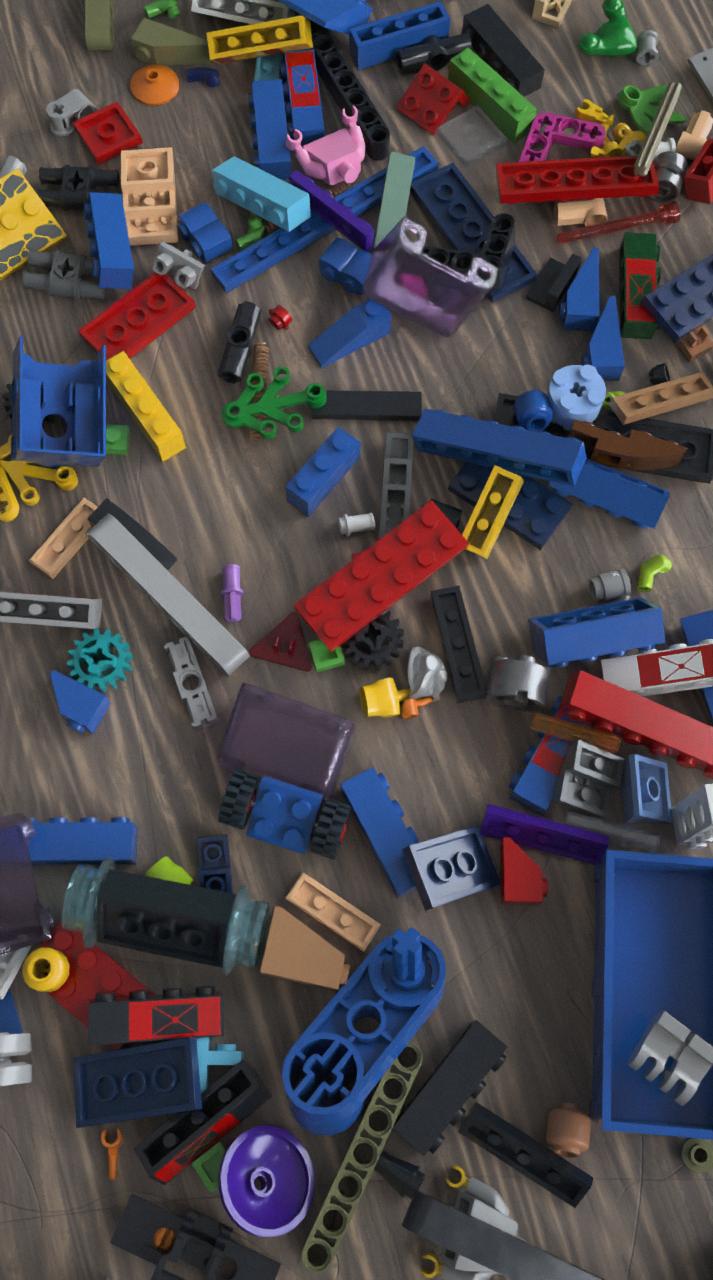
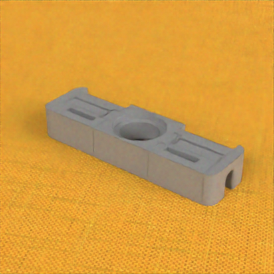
(197, 700)

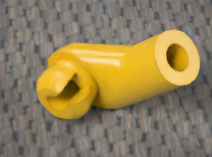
(622, 130)

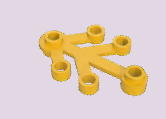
(19, 469)

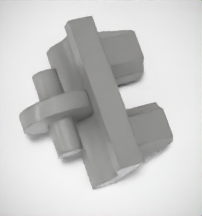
(178, 265)

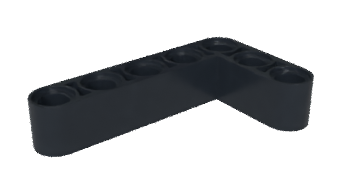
(496, 250)

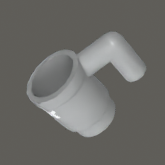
(610, 586)

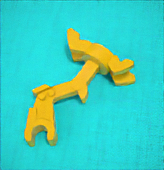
(594, 113)

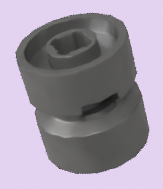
(670, 173)

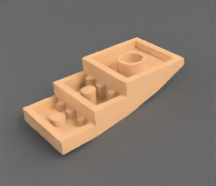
(149, 196)

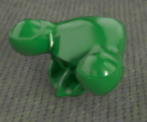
(613, 37)

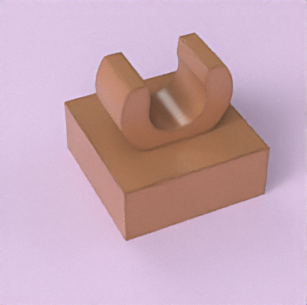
(696, 344)

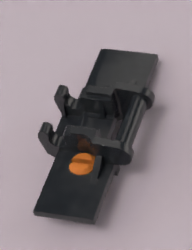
(196, 1239)

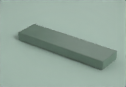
(395, 194)

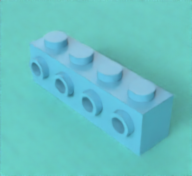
(261, 193)

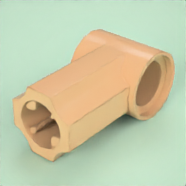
(695, 135)
(580, 212)

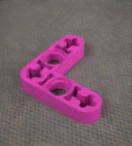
(554, 134)

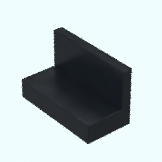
(553, 282)

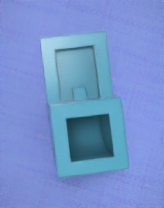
(224, 1055)

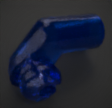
(203, 73)

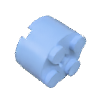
(576, 394)

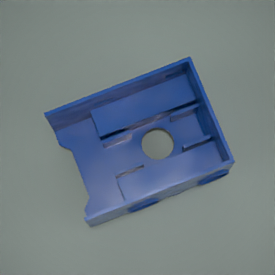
(63, 390)

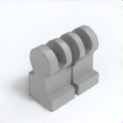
(690, 1054)

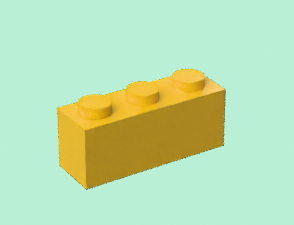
(491, 511)

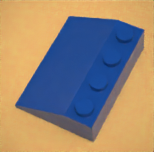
(332, 14)

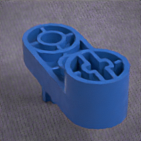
(339, 1052)

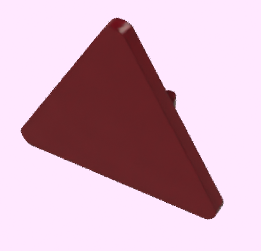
(284, 645)

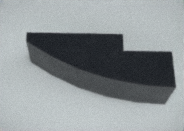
(155, 547)

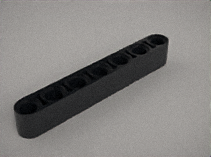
(348, 92)
(485, 1243)

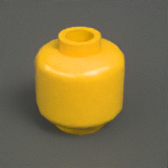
(35, 968)

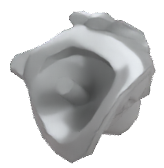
(425, 674)

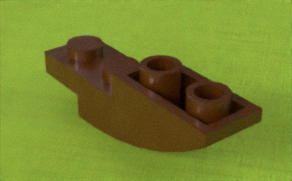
(636, 452)

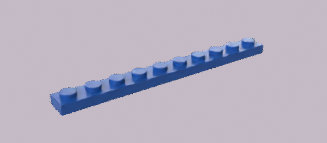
(283, 243)

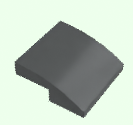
(588, 779)

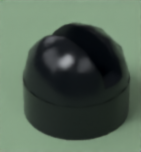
(659, 374)

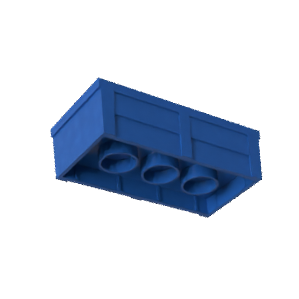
(650, 958)

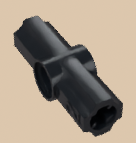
(432, 51)
(237, 354)

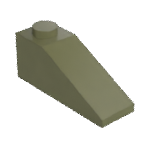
(168, 46)

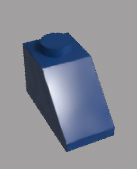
(79, 704)

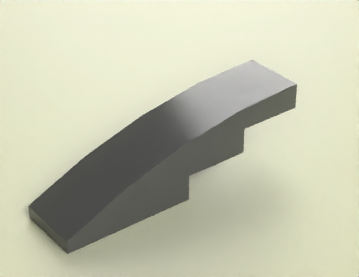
(396, 481)

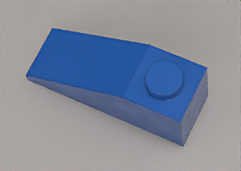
(581, 302)
(351, 332)
(605, 346)

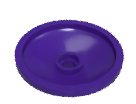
(284, 1175)

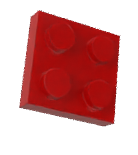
(107, 132)

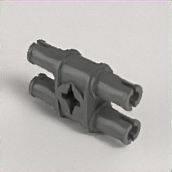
(65, 275)

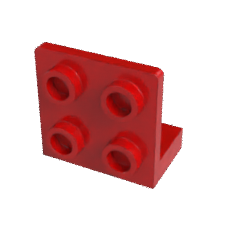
(431, 99)

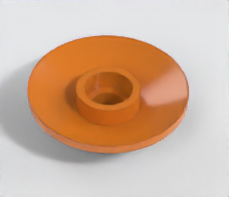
(154, 84)

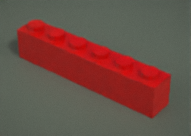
(639, 721)

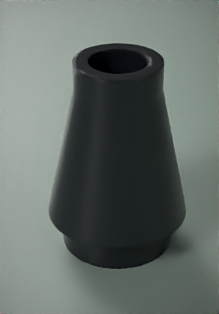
(400, 1174)

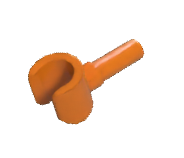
(409, 708)
(112, 1152)

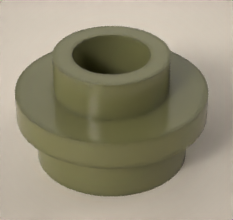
(687, 1155)

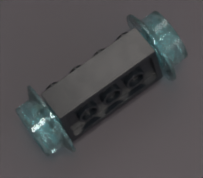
(165, 917)

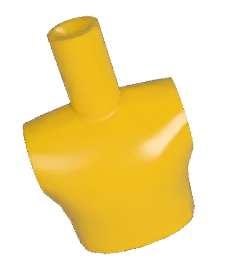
(382, 698)

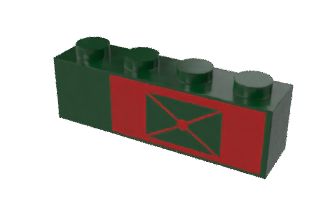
(636, 279)

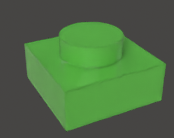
(117, 439)
(323, 658)
(208, 1166)

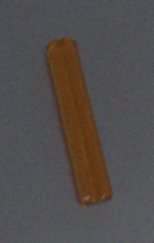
(573, 731)

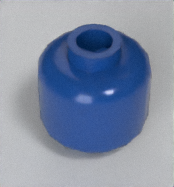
(533, 410)

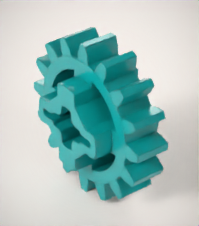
(93, 650)

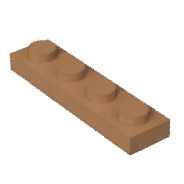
(661, 398)

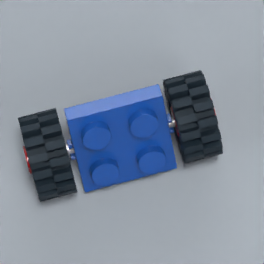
(284, 814)

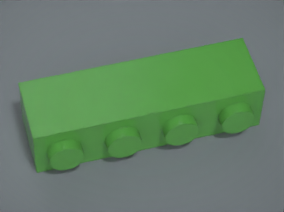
(493, 94)

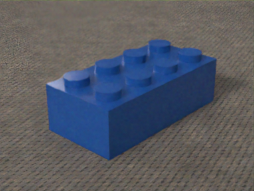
(597, 631)

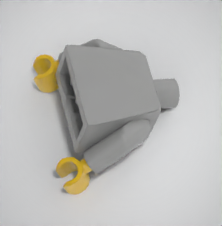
(484, 1204)

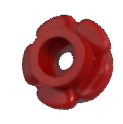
(280, 318)

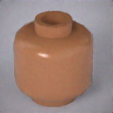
(568, 1130)

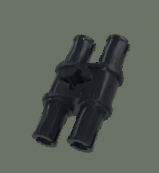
(75, 184)

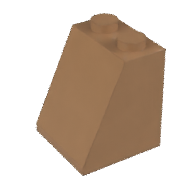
(301, 955)

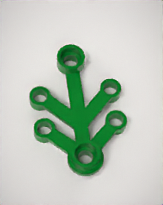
(270, 405)

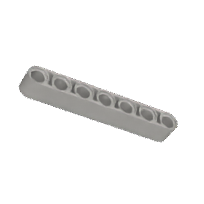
(168, 594)

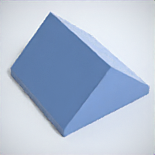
(645, 791)

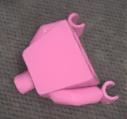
(333, 156)

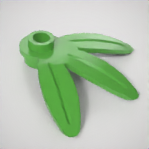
(641, 105)

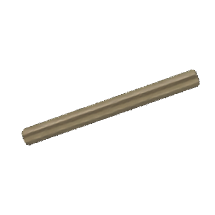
(657, 129)

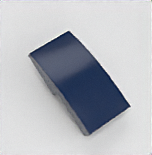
(214, 863)

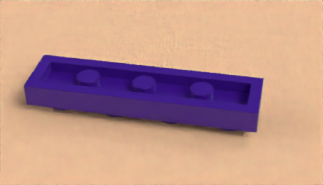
(334, 213)
(544, 834)

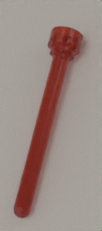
(667, 214)

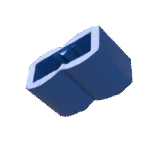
(205, 232)
(345, 265)

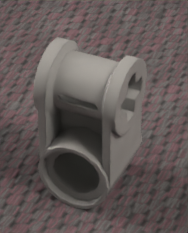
(68, 109)

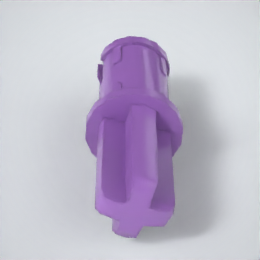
(231, 593)

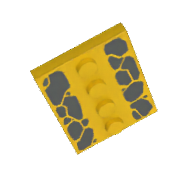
(23, 223)

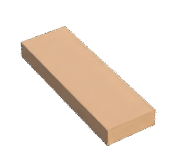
(64, 540)
(333, 912)

